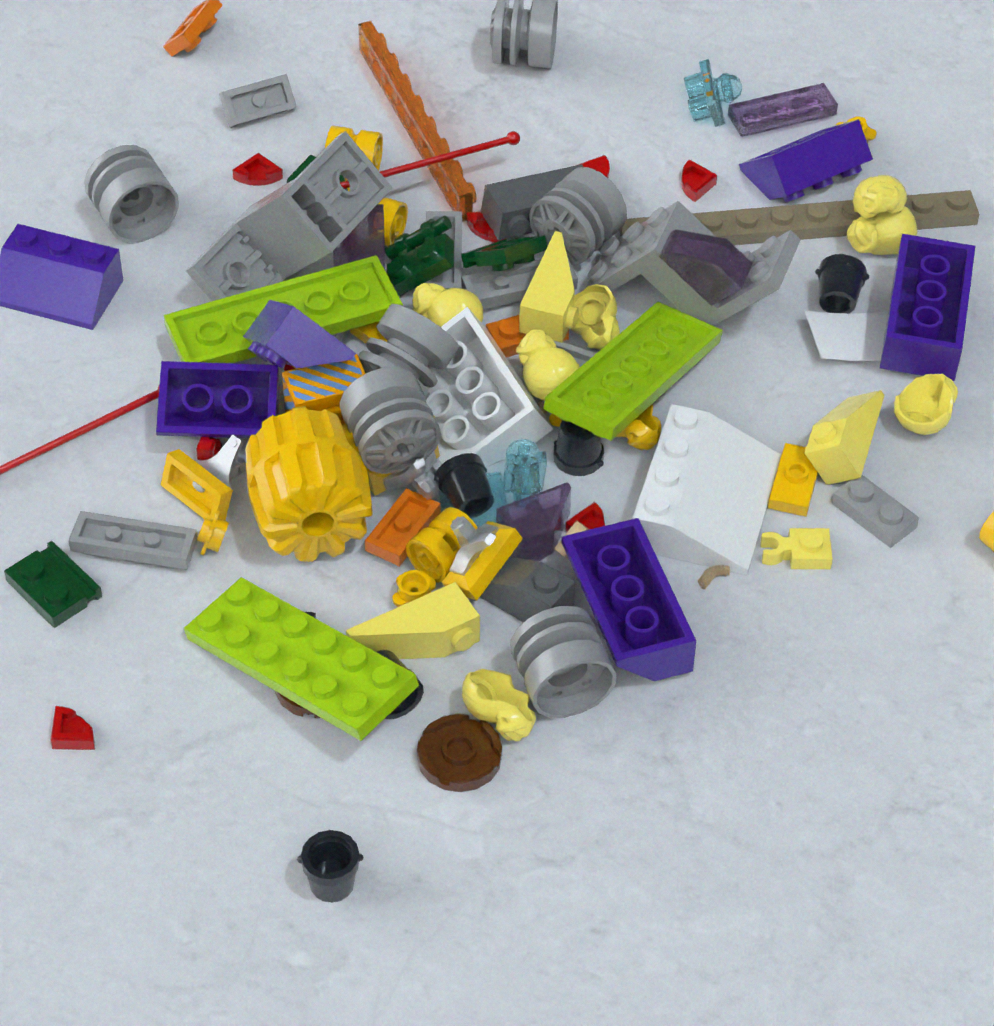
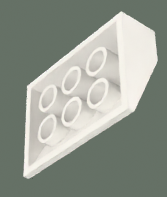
(481, 397)
(706, 491)

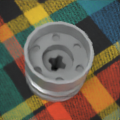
(524, 30)
(131, 193)
(584, 209)
(410, 344)
(389, 419)
(562, 661)

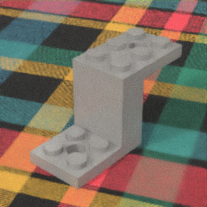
(293, 223)
(639, 253)

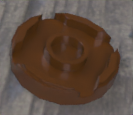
(459, 753)

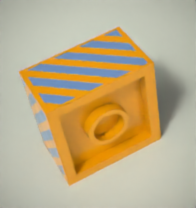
(320, 385)

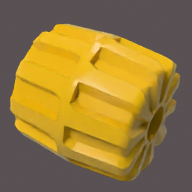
(307, 484)

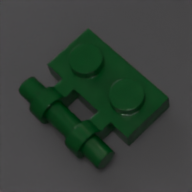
(418, 265)

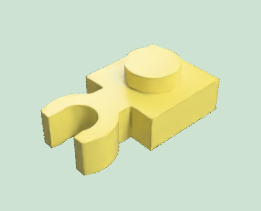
(803, 547)

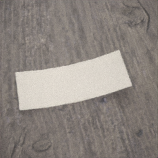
(848, 335)

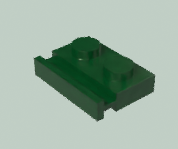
(505, 253)
(53, 584)

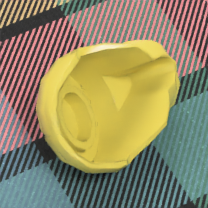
(879, 195)
(881, 233)
(444, 304)
(596, 316)
(544, 363)
(926, 404)
(494, 699)

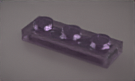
(782, 109)

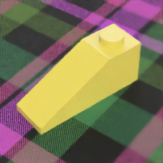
(551, 294)
(843, 438)
(424, 627)

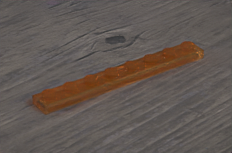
(411, 113)

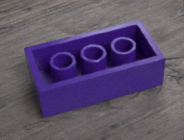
(928, 307)

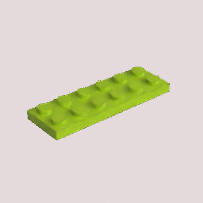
(332, 298)
(632, 371)
(302, 658)

